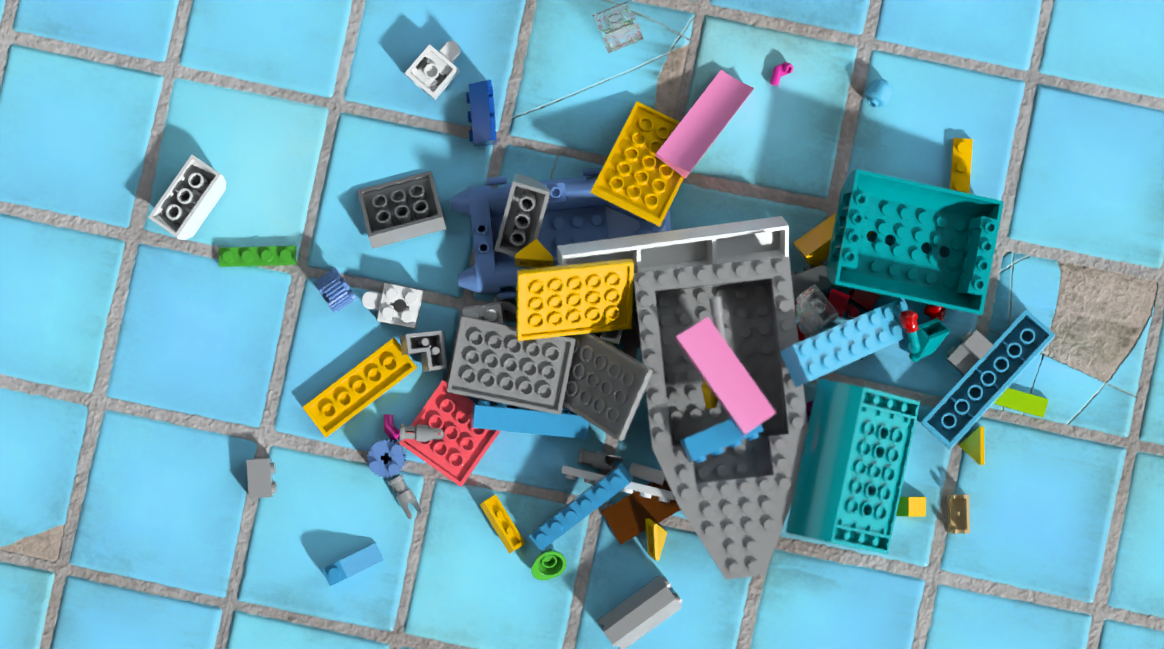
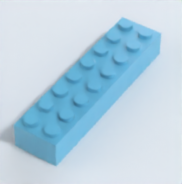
(845, 343)
(988, 379)

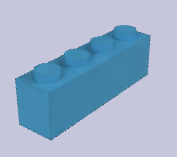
(715, 439)

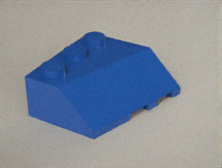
(482, 113)

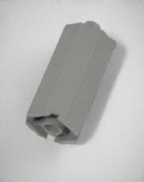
(640, 613)

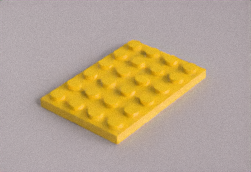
(633, 173)
(574, 299)

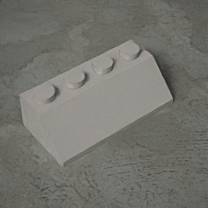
(522, 215)

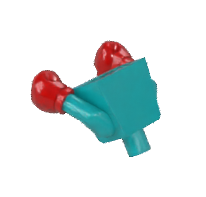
(926, 337)

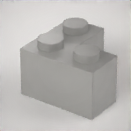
(430, 347)
(972, 348)

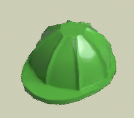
(548, 565)

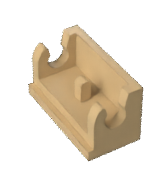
(958, 513)

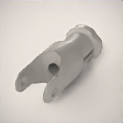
(421, 433)
(597, 459)
(404, 496)

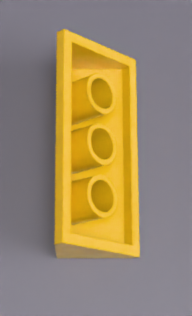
(816, 243)

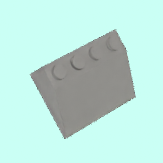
(401, 209)

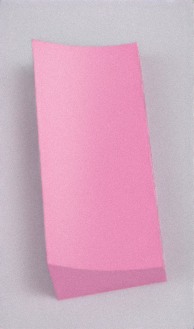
(703, 123)
(725, 376)

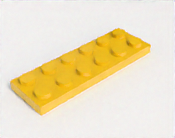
(359, 387)

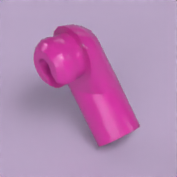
(779, 71)
(389, 428)

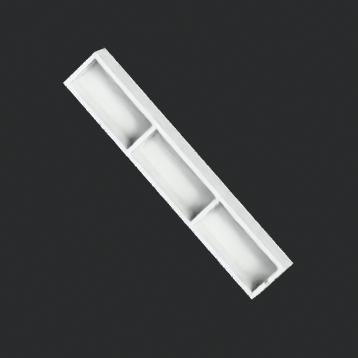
(687, 247)

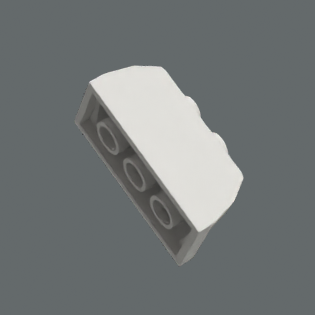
(189, 199)

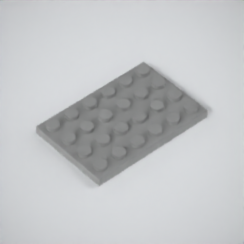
(501, 369)
(604, 384)

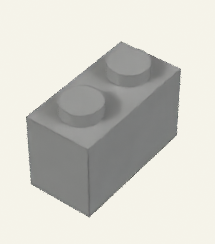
(260, 478)

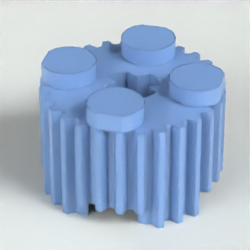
(335, 290)
(378, 465)

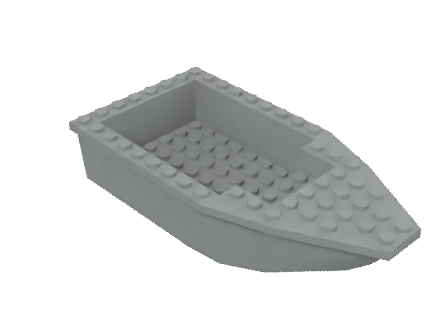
(746, 491)

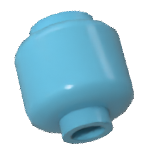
(879, 93)

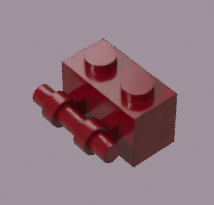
(840, 303)

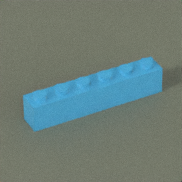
(525, 420)
(581, 507)

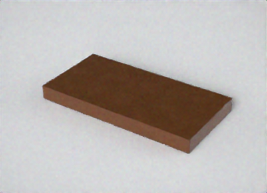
(629, 514)

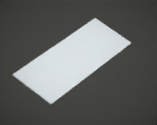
(647, 473)

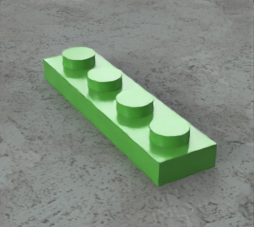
(257, 256)

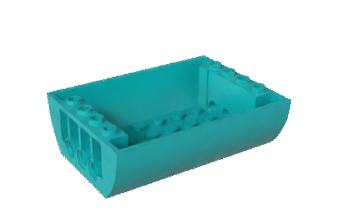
(914, 216)
(843, 463)

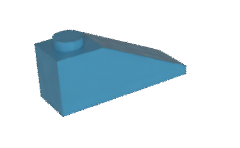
(352, 564)

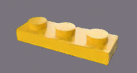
(961, 164)
(502, 523)

